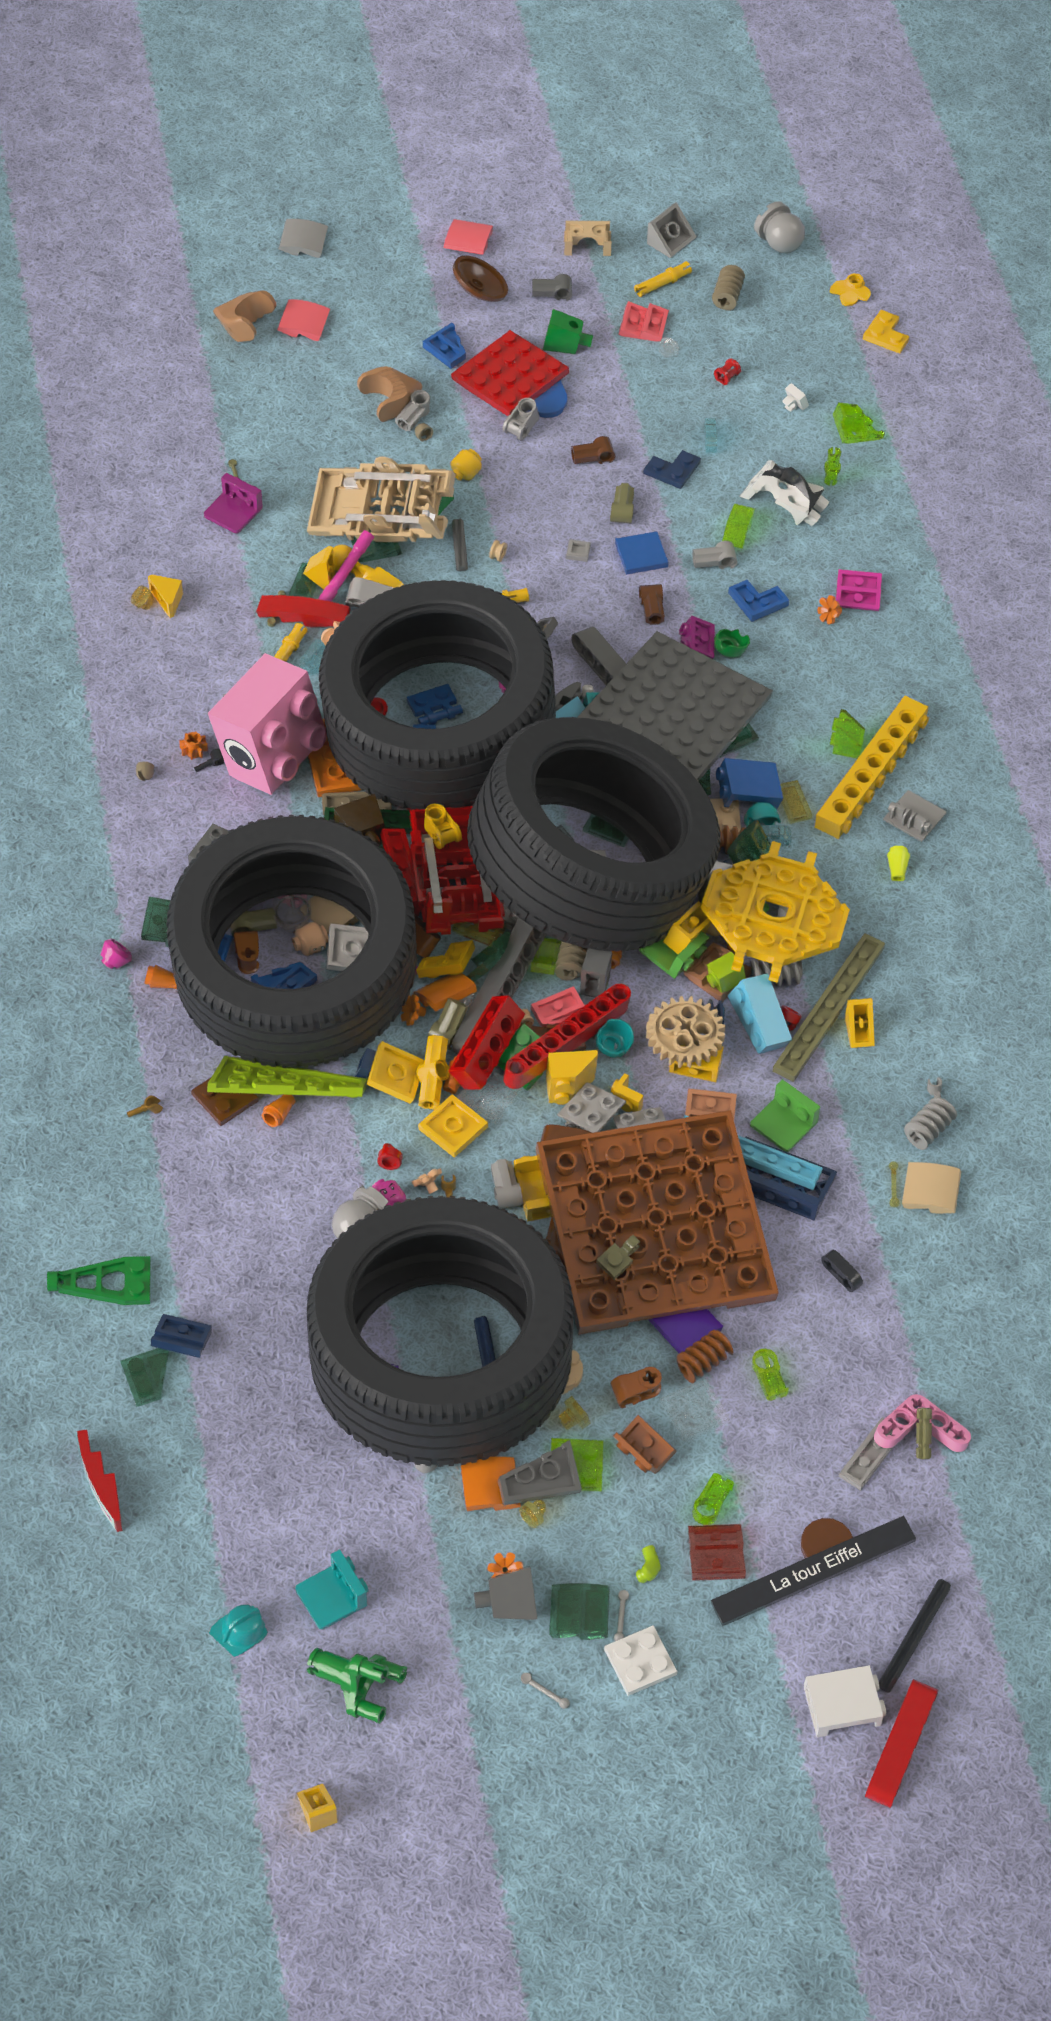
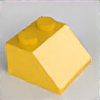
(569, 1073)

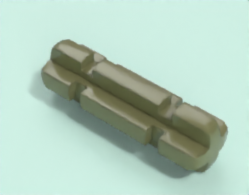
(924, 1433)

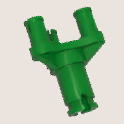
(356, 1678)

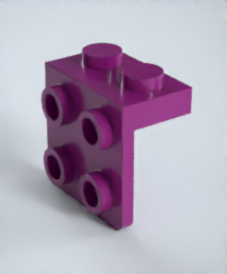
(235, 505)

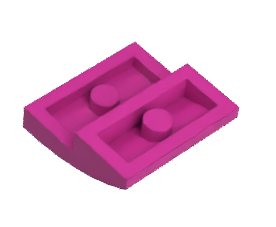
(858, 590)

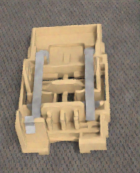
(345, 497)

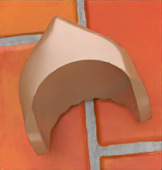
(243, 310)
(391, 384)

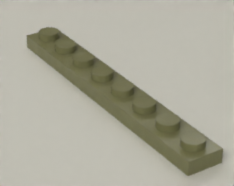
(828, 1007)

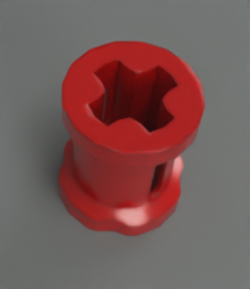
(727, 371)

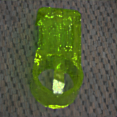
(769, 1378)
(712, 1496)

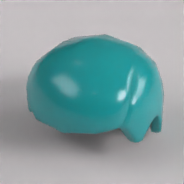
(762, 812)
(614, 1032)

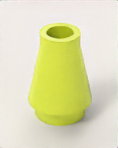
(898, 861)

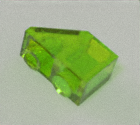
(848, 736)

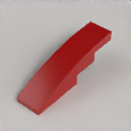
(302, 609)

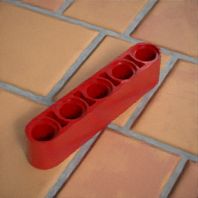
(901, 1743)

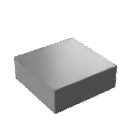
(578, 550)

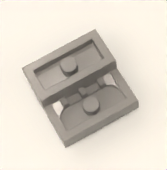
(303, 236)

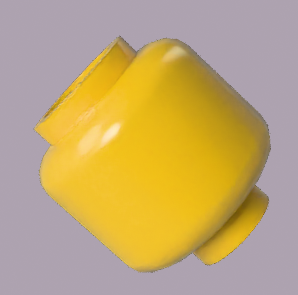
(466, 464)

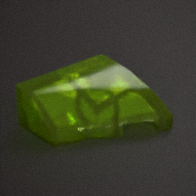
(851, 419)

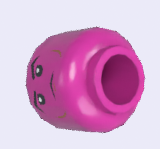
(390, 1190)

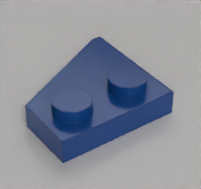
(446, 346)
(290, 977)

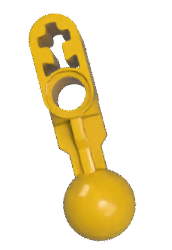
(364, 571)

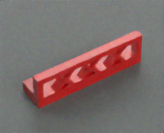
(397, 846)

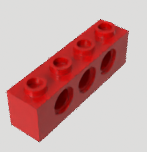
(486, 1042)

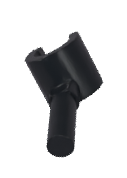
(216, 760)

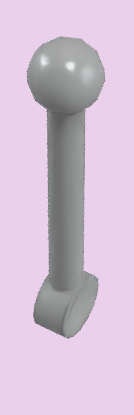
(623, 1596)
(526, 1678)

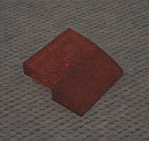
(716, 1552)

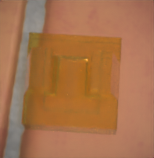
(573, 1415)

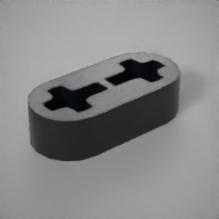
(842, 1270)

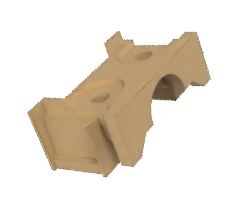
(578, 230)

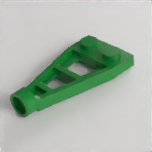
(136, 1282)

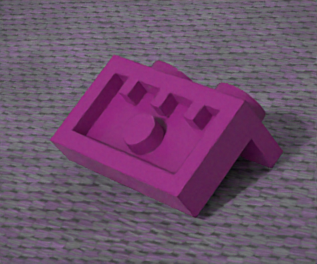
(698, 635)

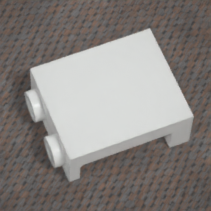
(844, 1699)

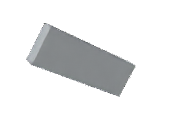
(865, 1460)

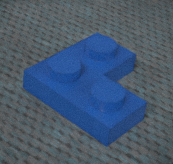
(756, 604)

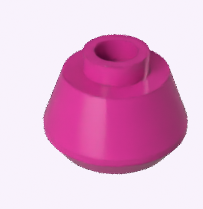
(115, 954)

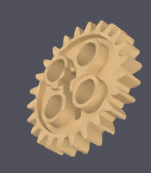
(685, 1031)

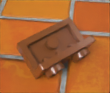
(645, 1445)

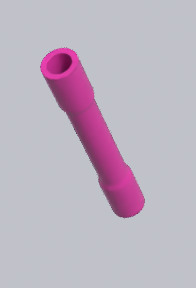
(358, 549)

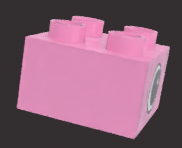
(268, 724)

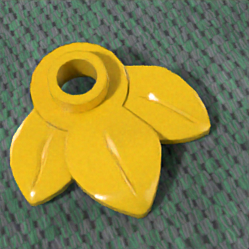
(851, 289)

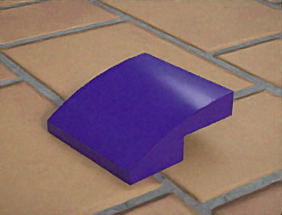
(686, 1328)

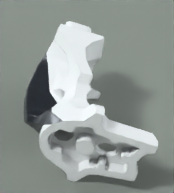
(797, 498)

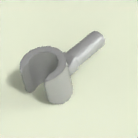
(935, 1090)

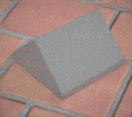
(670, 231)

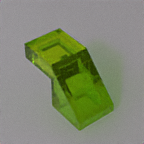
(738, 525)
(546, 957)

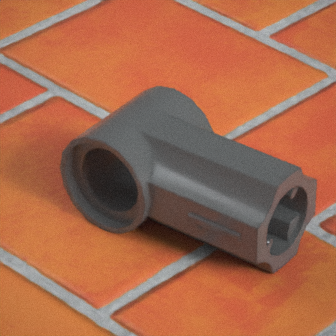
(559, 287)

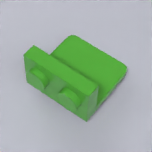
(672, 962)

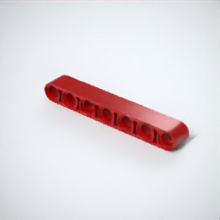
(566, 1035)

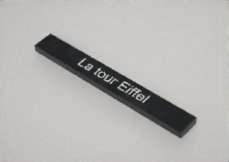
(813, 1570)

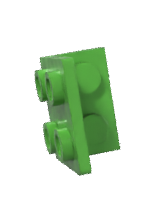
(786, 1117)

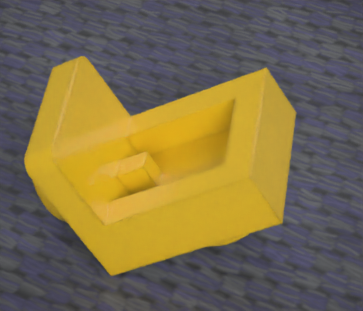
(633, 1099)

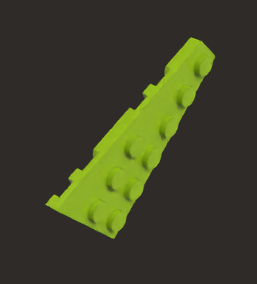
(243, 1076)

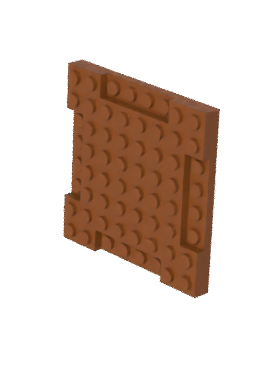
(681, 1196)

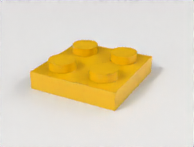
(395, 1072)
(453, 1125)

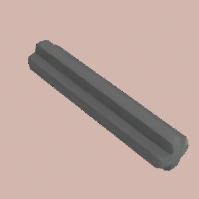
(459, 545)

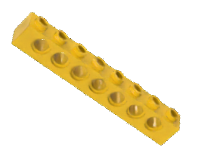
(871, 767)

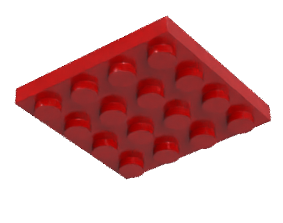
(509, 372)

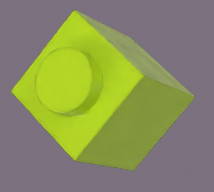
(721, 974)

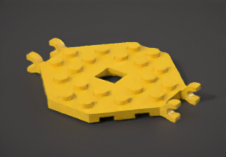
(737, 900)

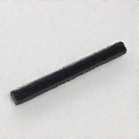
(914, 1635)

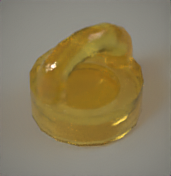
(140, 597)
(531, 1514)

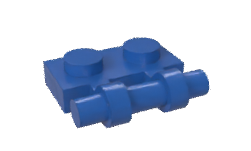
(431, 700)

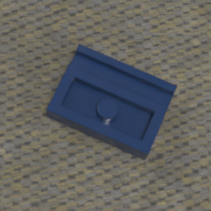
(181, 1335)

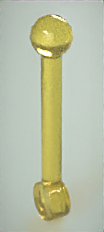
(893, 1166)

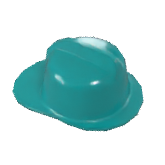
(239, 1629)

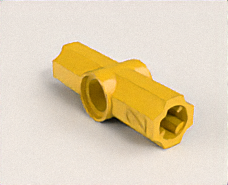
(433, 1072)

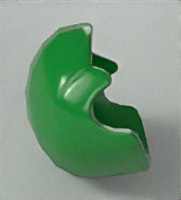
(731, 643)

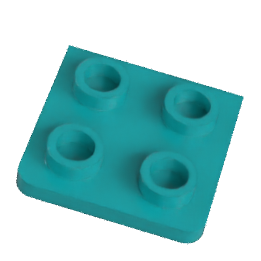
(333, 1592)

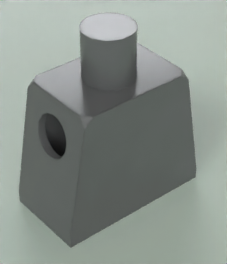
(509, 1595)

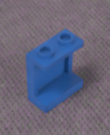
(749, 782)

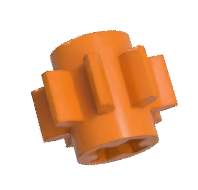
(193, 745)

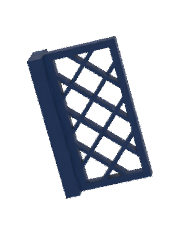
(788, 1198)

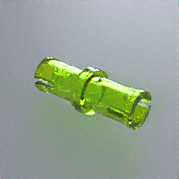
(832, 466)

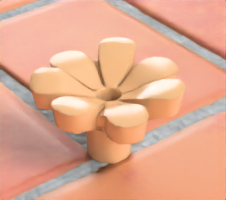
(428, 1180)

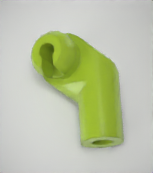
(651, 1566)

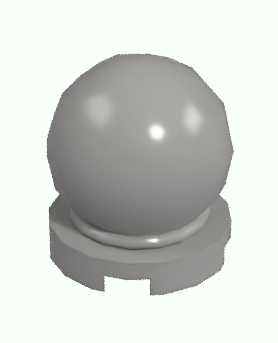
(780, 228)
(363, 1203)

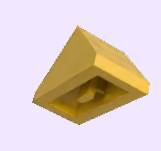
(321, 567)
(167, 592)
(860, 1022)
(318, 1807)

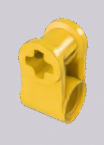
(441, 826)

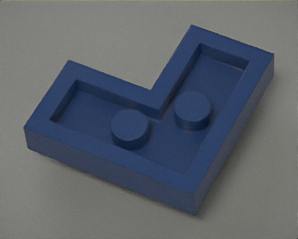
(673, 473)

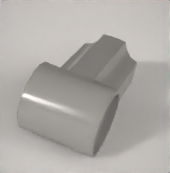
(414, 410)
(721, 555)
(506, 1188)

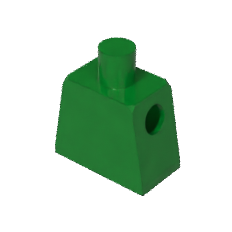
(565, 334)

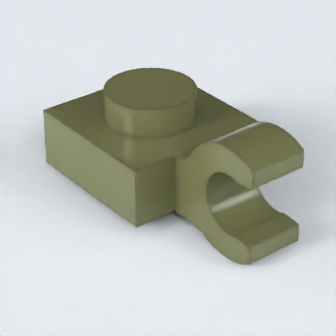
(616, 1259)

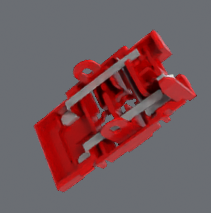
(443, 903)

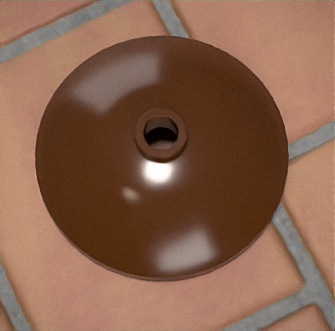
(479, 279)

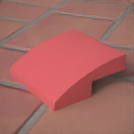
(468, 236)
(304, 319)
(643, 322)

